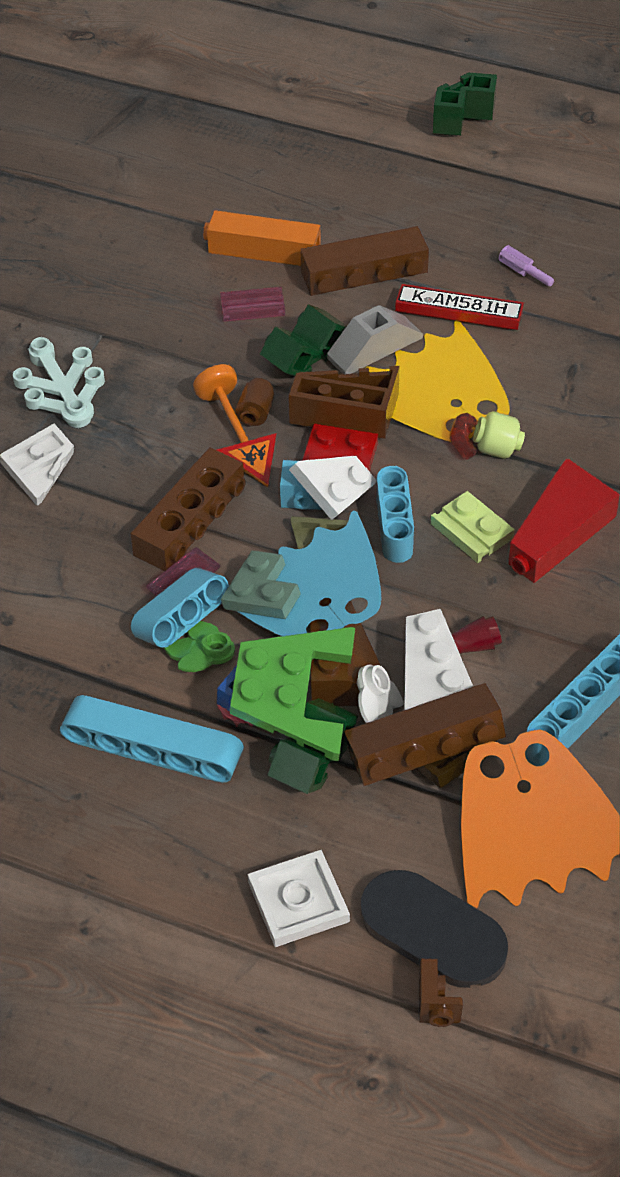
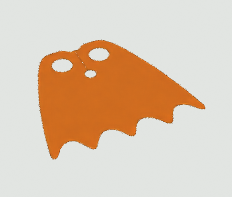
(533, 834)

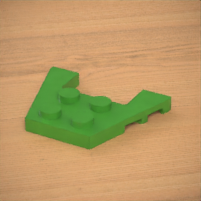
(274, 685)

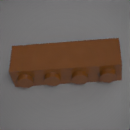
(364, 260)
(425, 734)

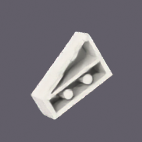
(431, 660)

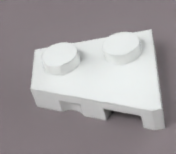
(38, 461)
(334, 481)

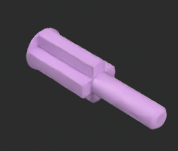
(523, 265)

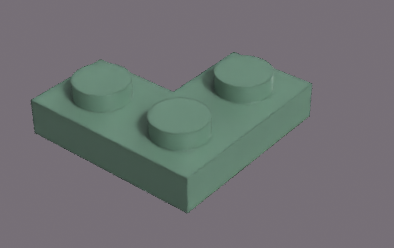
(256, 588)

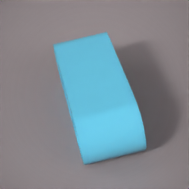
(395, 514)
(179, 607)

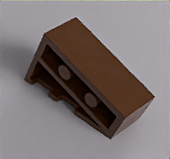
(345, 401)

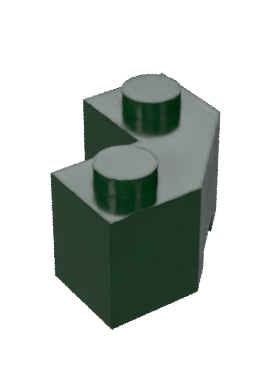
(469, 98)
(306, 344)
(306, 766)

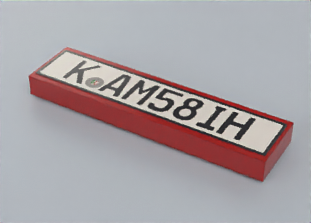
(459, 306)

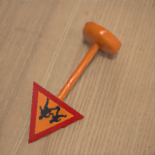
(254, 454)

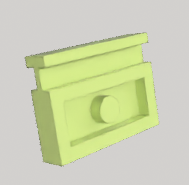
(472, 526)

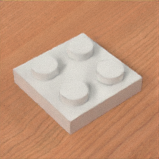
(298, 898)

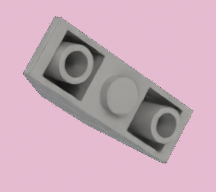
(371, 339)

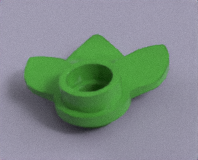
(201, 648)

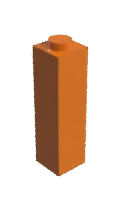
(259, 237)

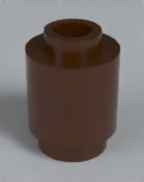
(255, 402)

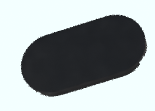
(434, 924)

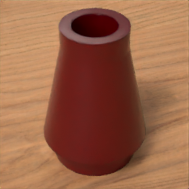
(478, 636)

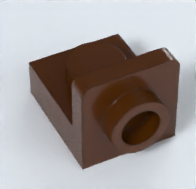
(433, 1004)

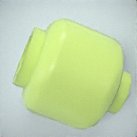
(498, 435)

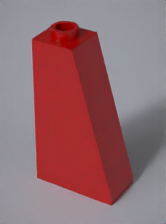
(561, 521)

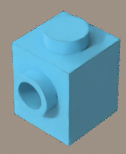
(292, 492)

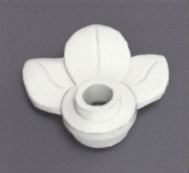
(377, 693)

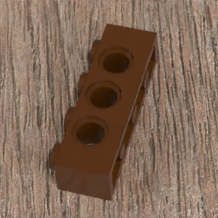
(188, 509)

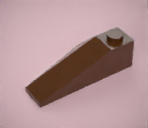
(336, 680)

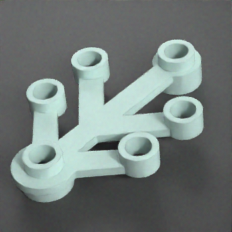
(74, 409)

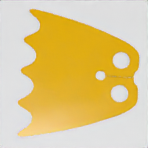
(440, 373)

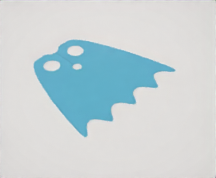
(333, 567)

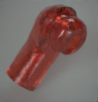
(459, 435)

